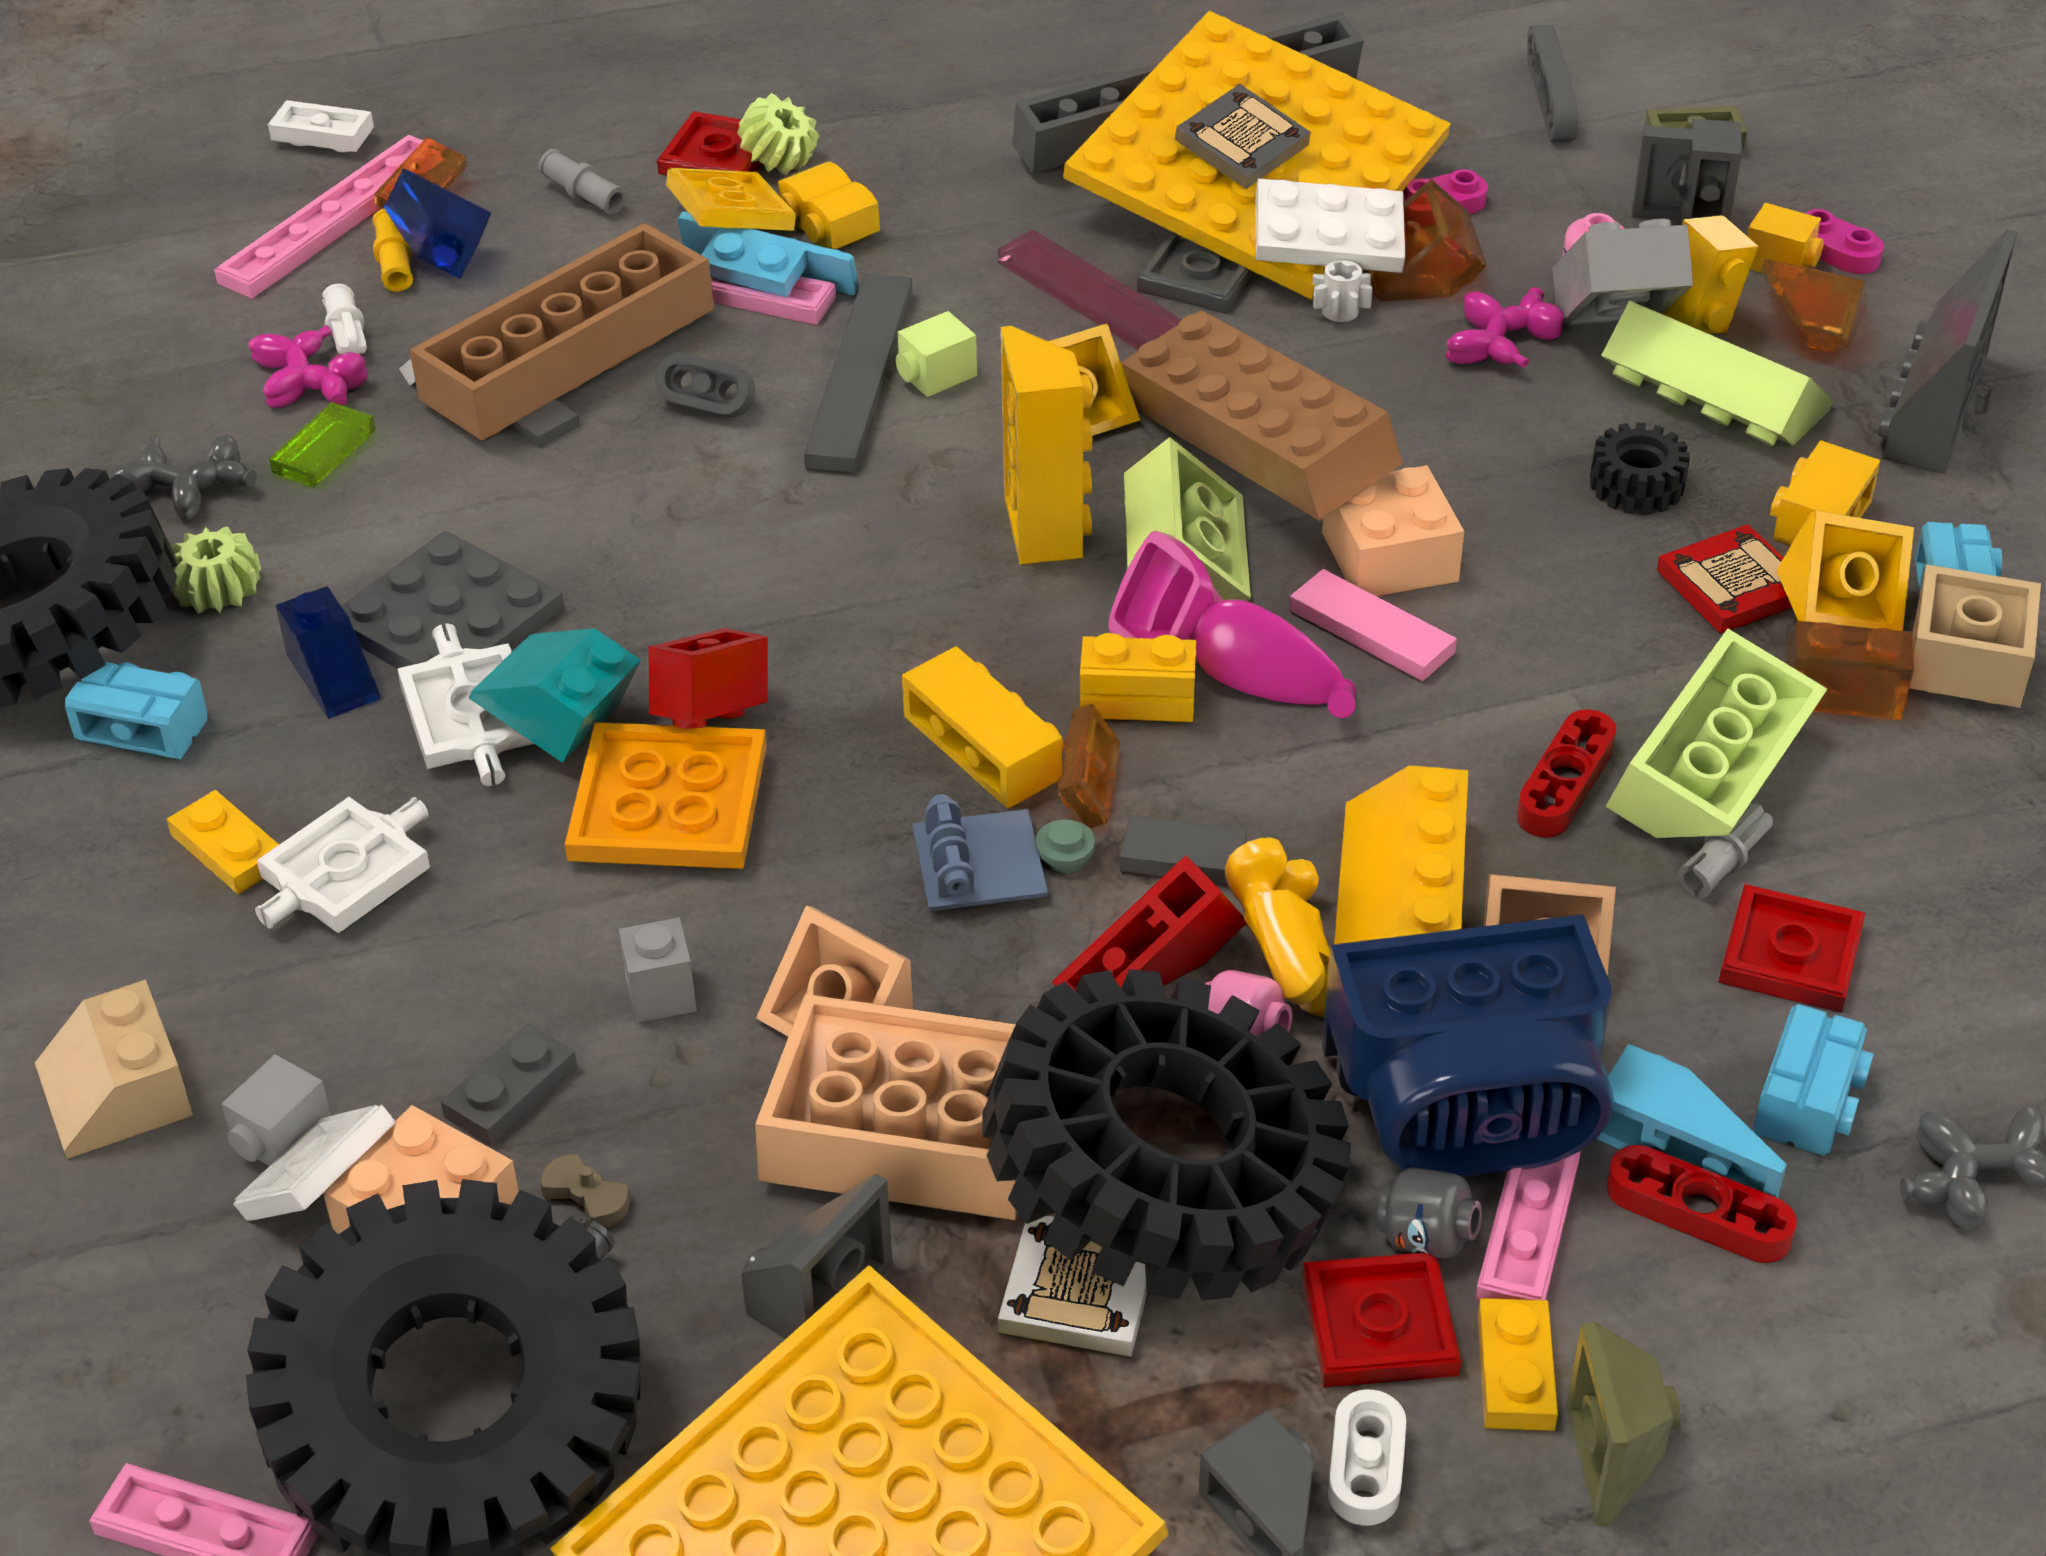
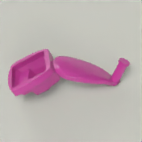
(1235, 640)

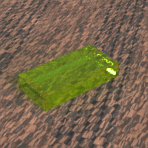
(322, 444)

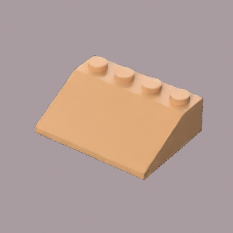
(885, 1097)

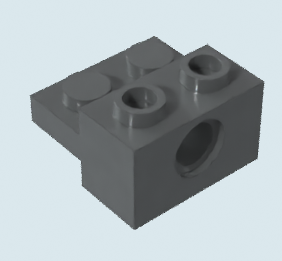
(1710, 176)

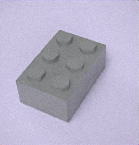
(1622, 265)

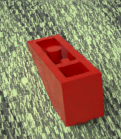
(1165, 931)

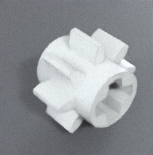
(1342, 291)

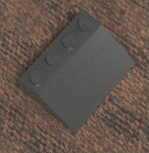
(1946, 365)

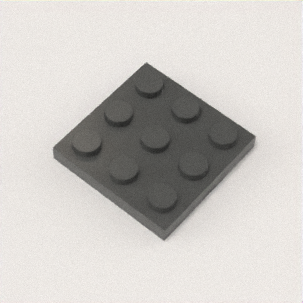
(449, 585)

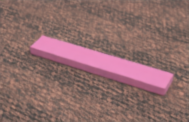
(312, 226)

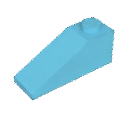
(1679, 1115)

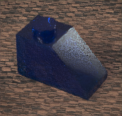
(436, 222)
(326, 652)

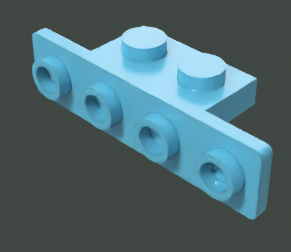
(766, 259)

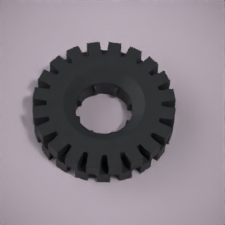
(111, 568)
(1175, 1214)
(424, 1264)

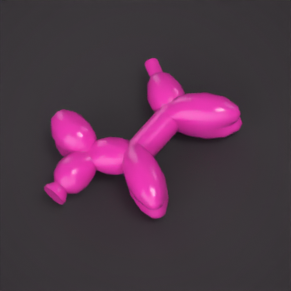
(1486, 313)
(289, 383)

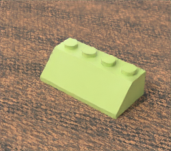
(1715, 375)
(1716, 743)

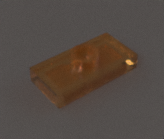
(430, 162)

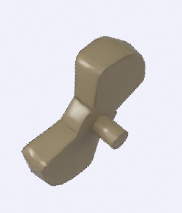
(570, 1179)

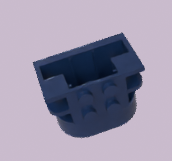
(1474, 1043)

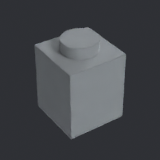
(657, 970)
(273, 1110)

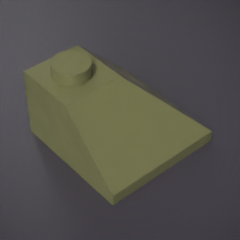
(1617, 1417)

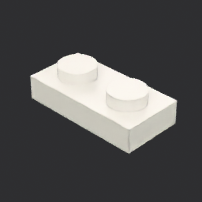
(321, 126)

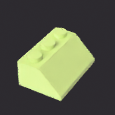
(1188, 500)

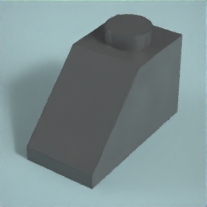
(1260, 1485)

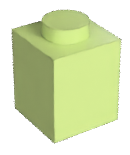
(937, 354)

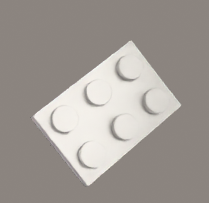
(1329, 224)

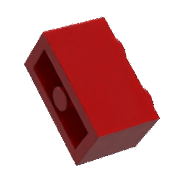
(708, 676)

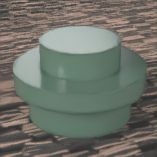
(1065, 845)

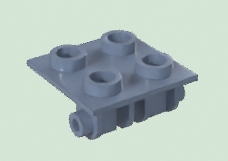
(976, 856)

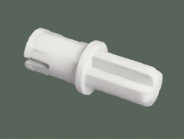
(344, 319)

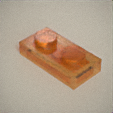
(1089, 766)

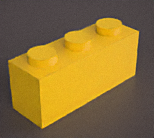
(982, 726)

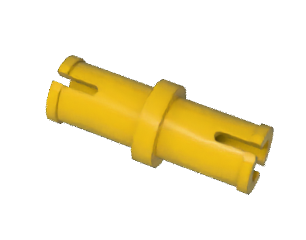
(391, 253)

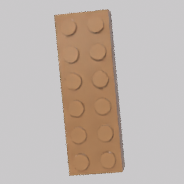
(562, 330)
(1262, 414)

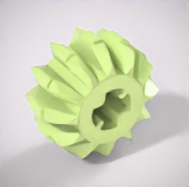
(778, 134)
(215, 570)

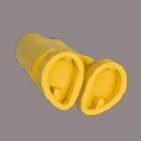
(1282, 920)

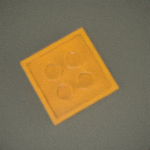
(667, 796)

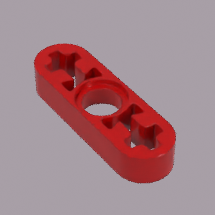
(1567, 792)
(1712, 1227)

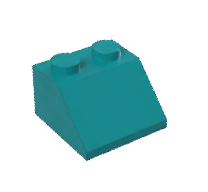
(558, 687)

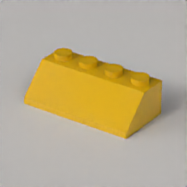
(1045, 447)
(1403, 856)

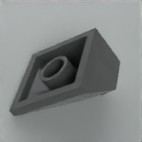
(818, 1257)

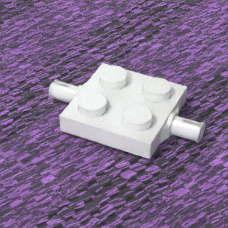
(444, 717)
(343, 864)

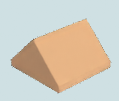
(834, 963)

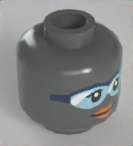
(1428, 1213)

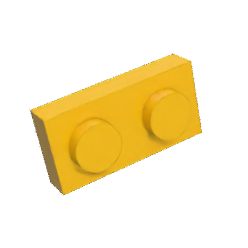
(222, 839)
(1517, 1364)

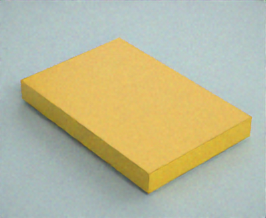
(730, 199)

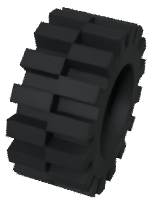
(1639, 468)

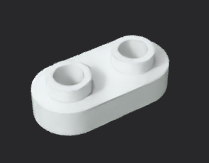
(1367, 1462)

